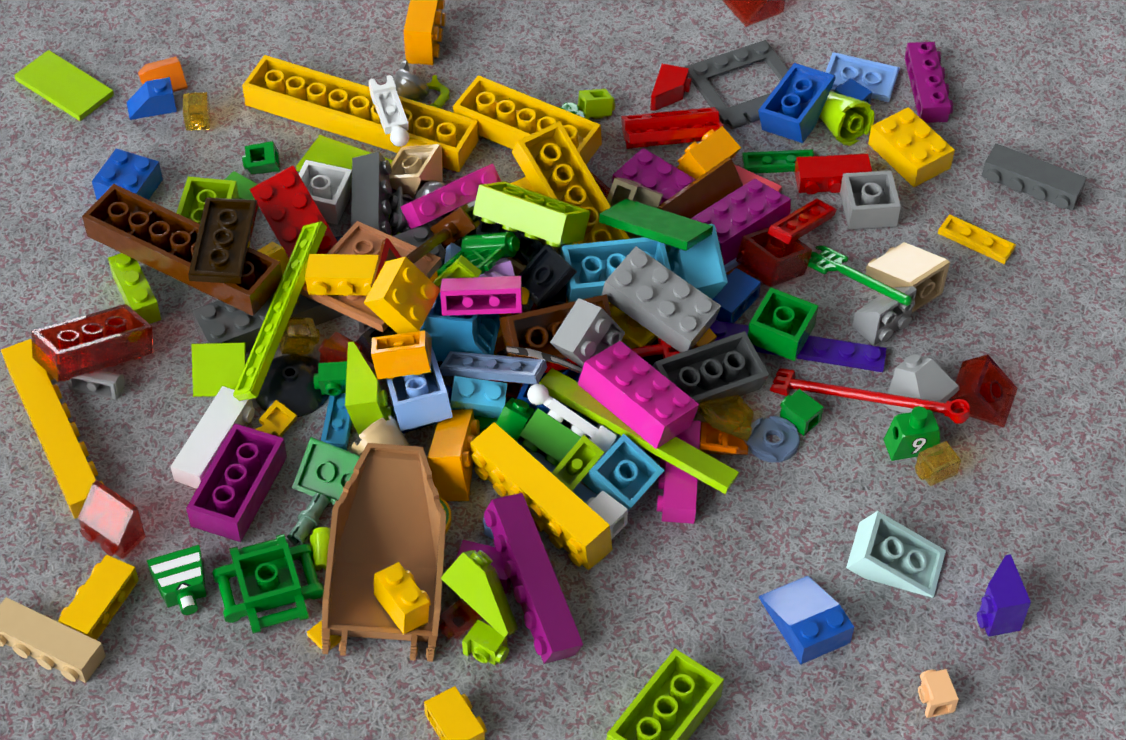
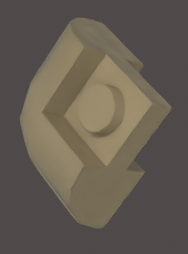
(632, 190)

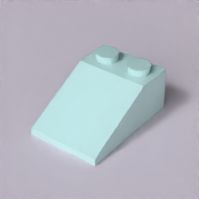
(895, 556)

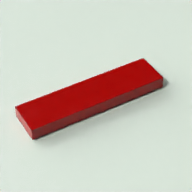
(802, 221)

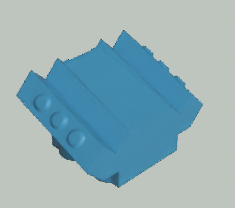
(461, 332)

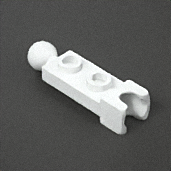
(390, 111)
(599, 435)

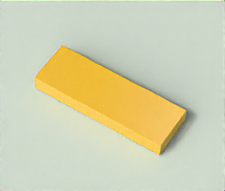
(976, 239)

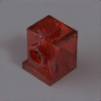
(462, 610)

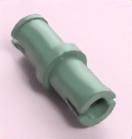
(308, 519)

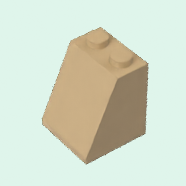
(911, 267)

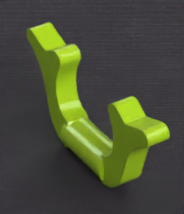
(444, 92)

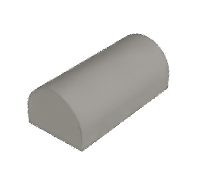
(98, 383)

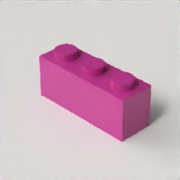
(481, 295)

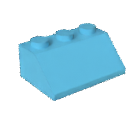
(700, 265)

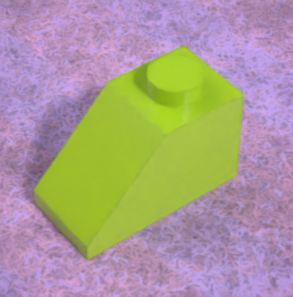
(577, 462)

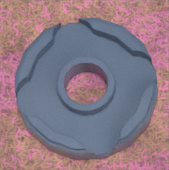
(771, 451)

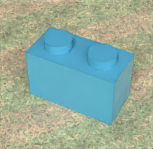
(482, 396)

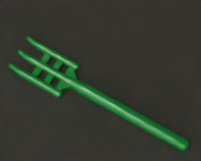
(821, 259)

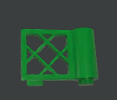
(485, 250)

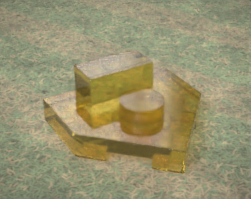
(728, 415)

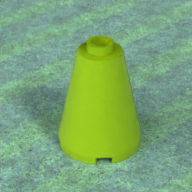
(847, 117)

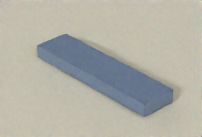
(493, 367)

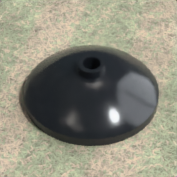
(293, 391)

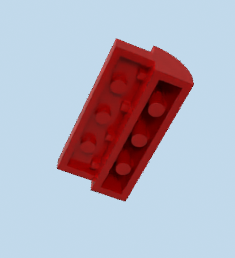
(669, 127)

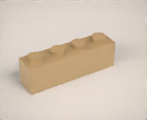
(49, 641)

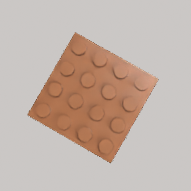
(367, 241)

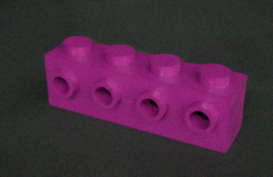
(928, 82)

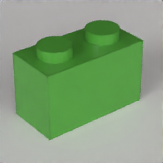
(548, 436)

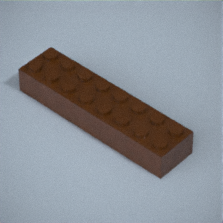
(168, 243)

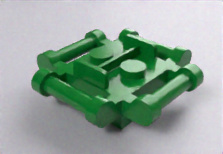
(267, 582)

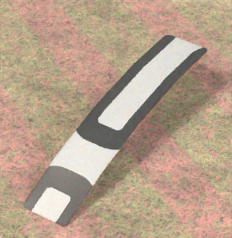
(544, 356)

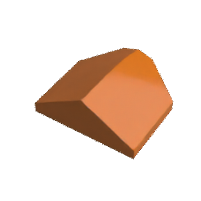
(163, 69)
(719, 442)

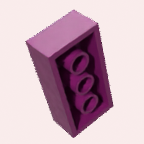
(742, 213)
(237, 482)

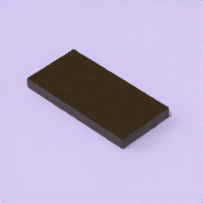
(223, 240)

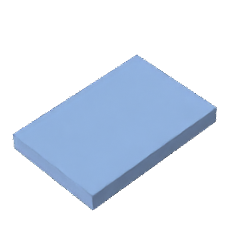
(873, 75)

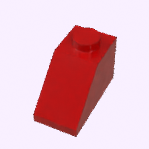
(670, 86)

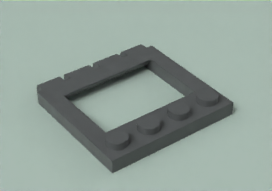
(719, 65)

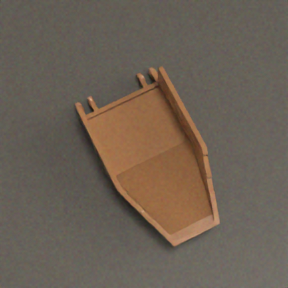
(382, 519)

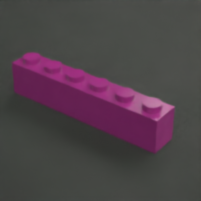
(532, 578)

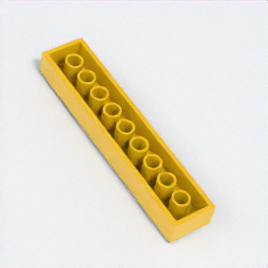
(350, 112)

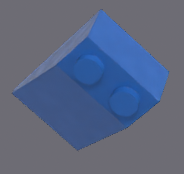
(796, 103)
(808, 618)

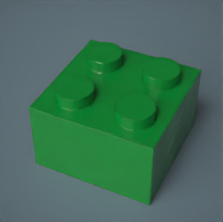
(782, 324)

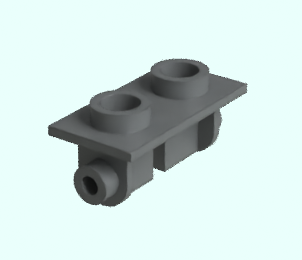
(397, 219)

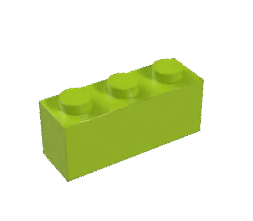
(134, 287)

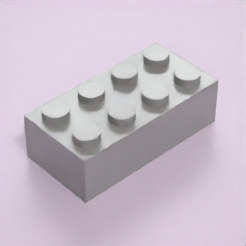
(660, 300)

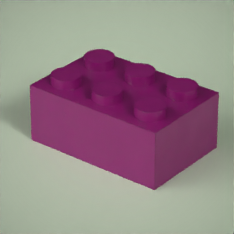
(654, 174)

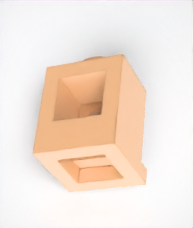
(937, 692)

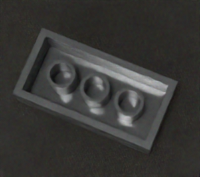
(716, 369)

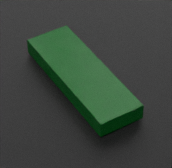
(773, 160)

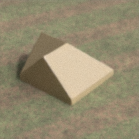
(416, 166)

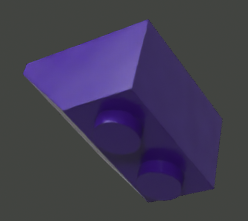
(1004, 601)

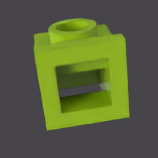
(596, 103)
(485, 644)

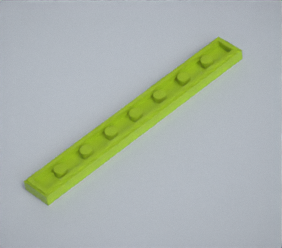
(279, 313)
(674, 451)

